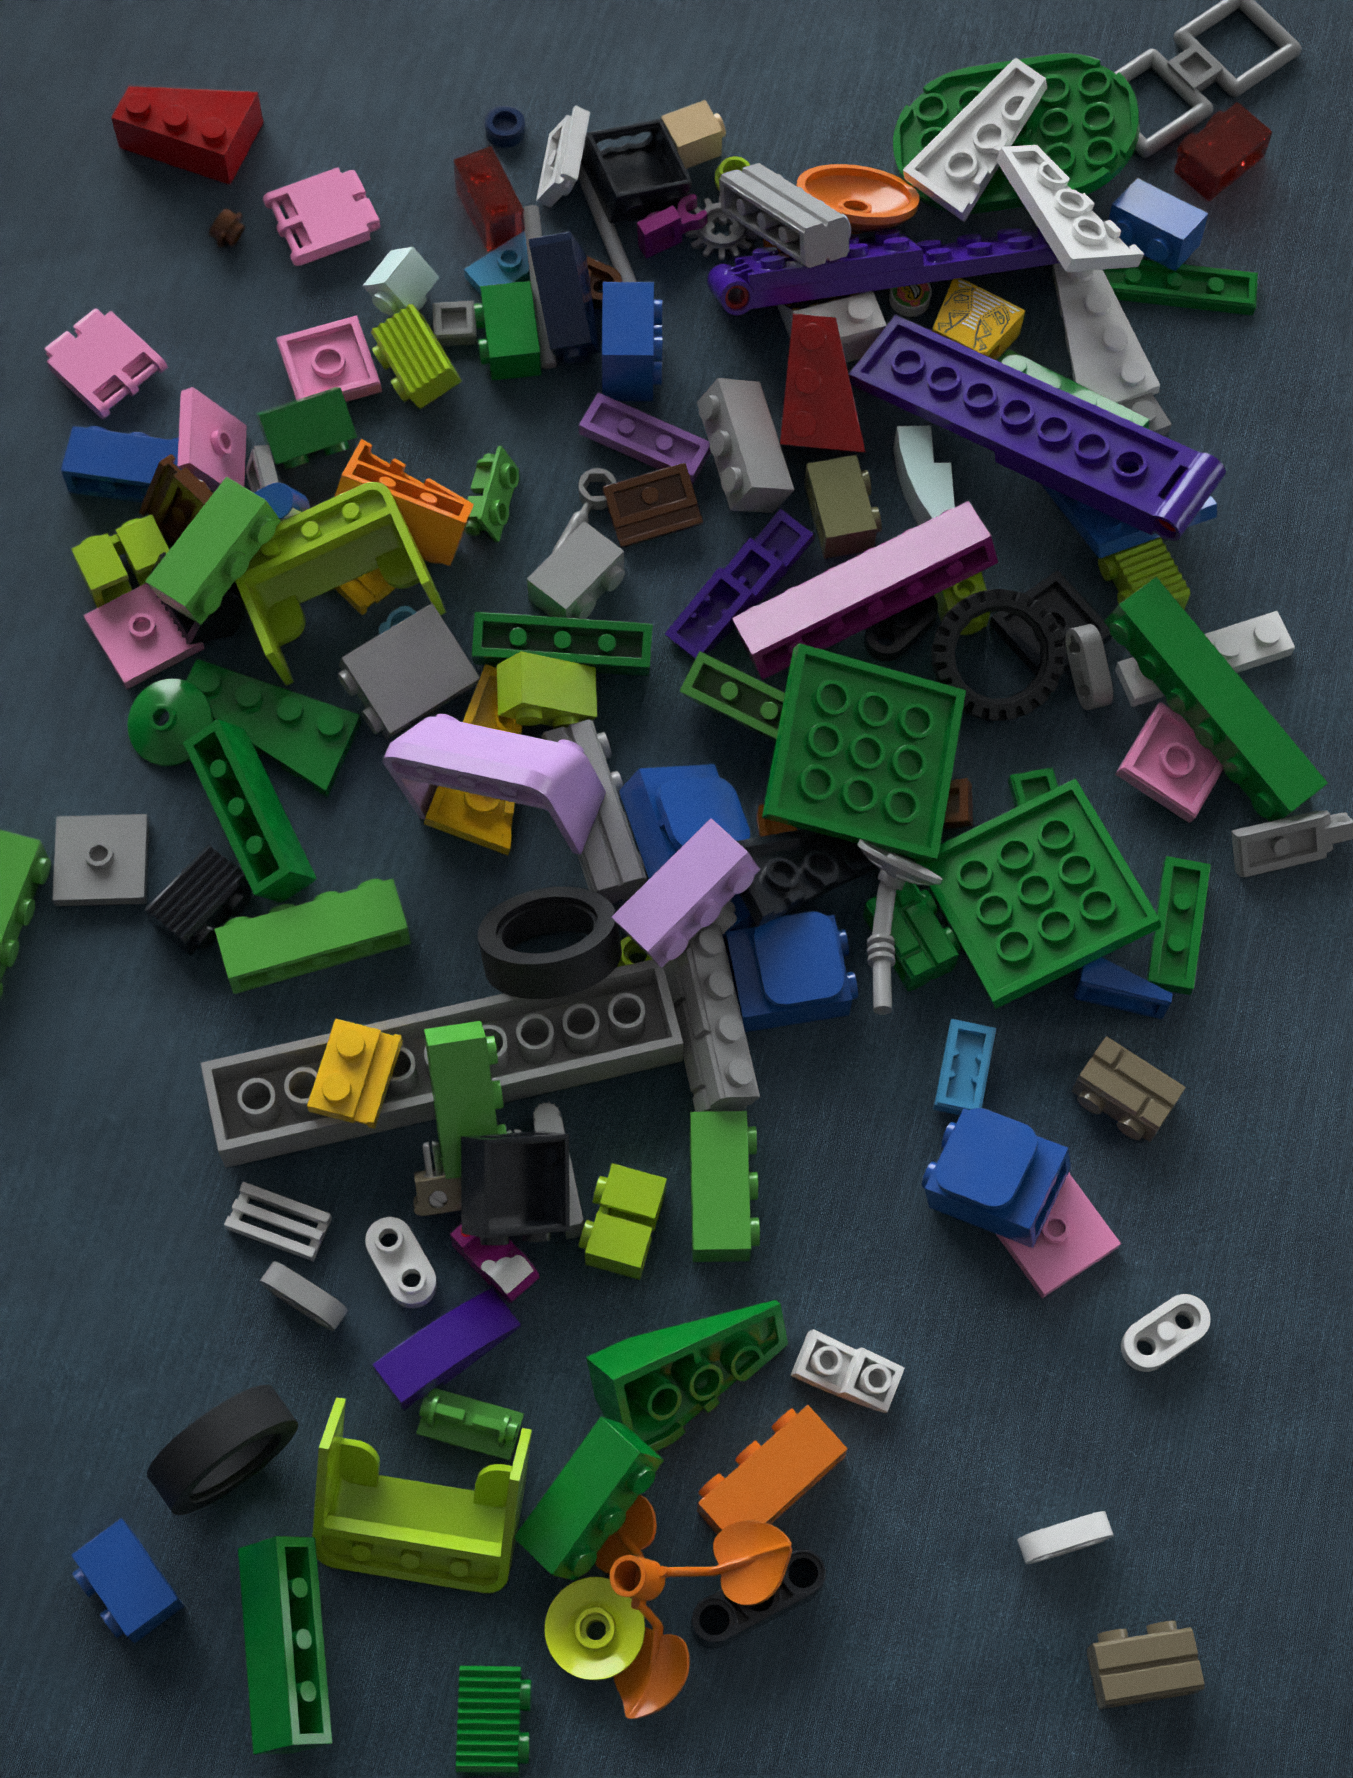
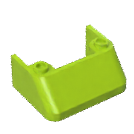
(323, 551)
(415, 1526)

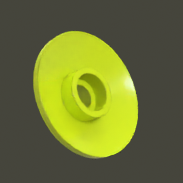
(572, 1614)

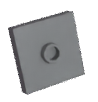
(101, 860)

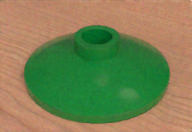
(188, 714)

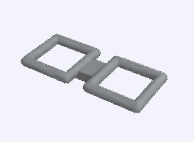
(1198, 69)

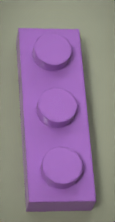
(643, 436)

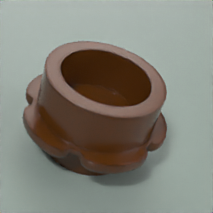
(227, 228)

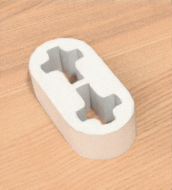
(1065, 1537)

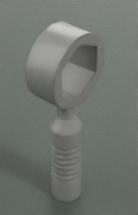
(589, 502)

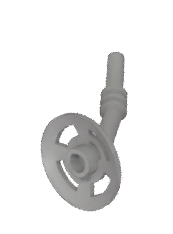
(881, 951)

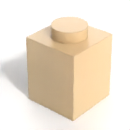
(695, 133)

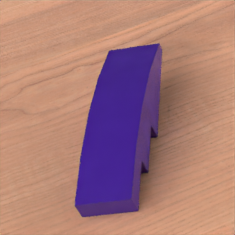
(740, 584)

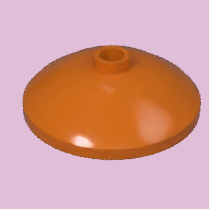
(864, 194)

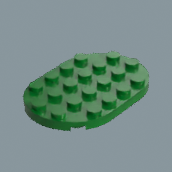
(1081, 123)

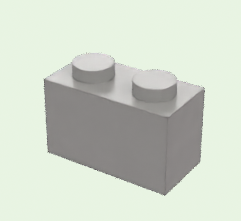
(577, 574)

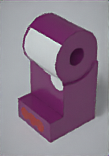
(499, 1265)

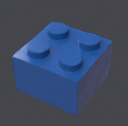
(631, 341)

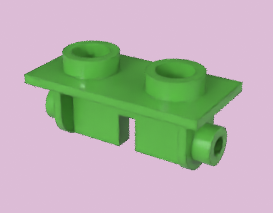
(496, 479)
(469, 1423)

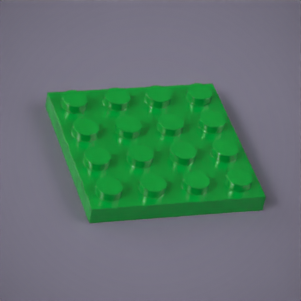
(864, 753)
(1038, 893)

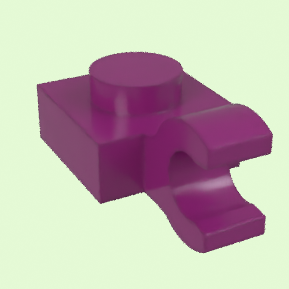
(665, 228)

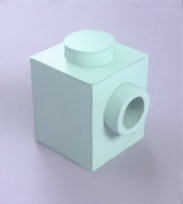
(400, 281)

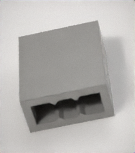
(407, 672)

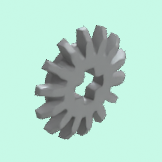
(737, 232)

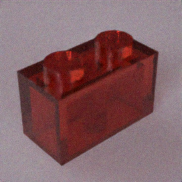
(1222, 150)
(488, 197)

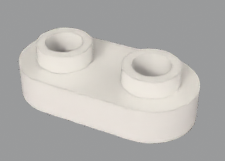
(400, 1260)
(1163, 1334)

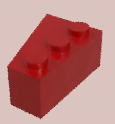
(189, 127)
(818, 389)

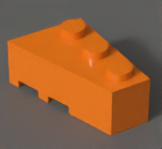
(429, 509)

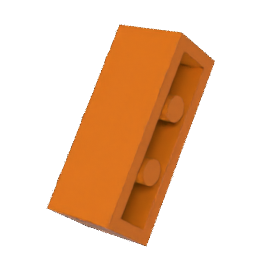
(772, 1474)

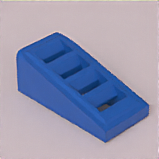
(1118, 988)

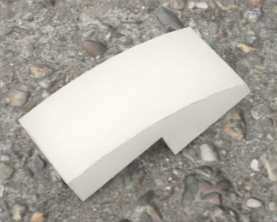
(847, 1372)

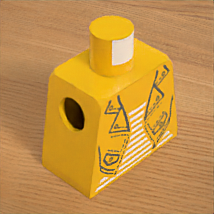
(978, 319)

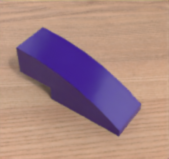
(445, 1347)

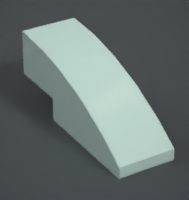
(924, 483)

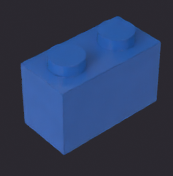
(1158, 223)
(126, 1582)

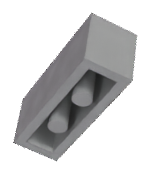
(745, 446)

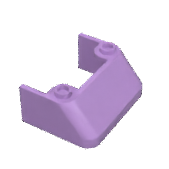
(499, 767)

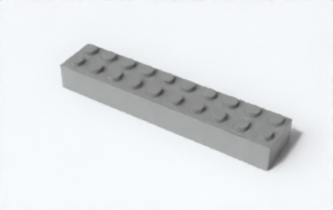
(540, 1043)

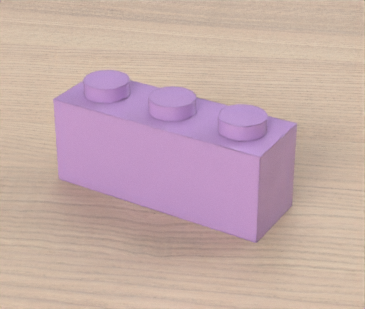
(686, 893)

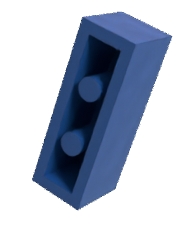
(113, 462)

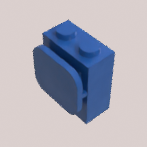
(673, 804)
(791, 971)
(997, 1175)

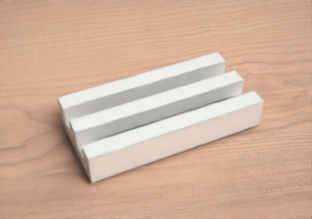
(285, 1204)

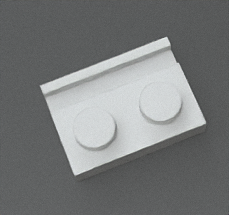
(563, 157)

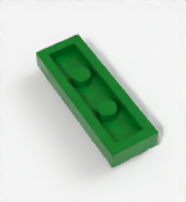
(1181, 915)

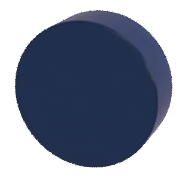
(505, 126)

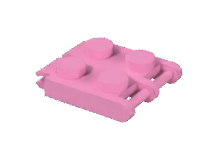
(324, 213)
(102, 361)

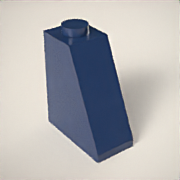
(565, 296)

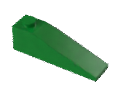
(676, 1372)

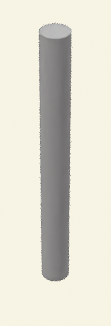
(533, 230)
(607, 230)

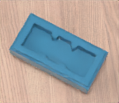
(502, 265)
(964, 1067)

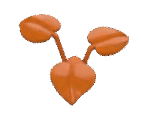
(751, 1568)

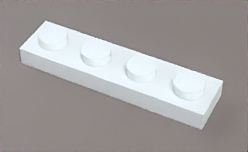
(1241, 644)

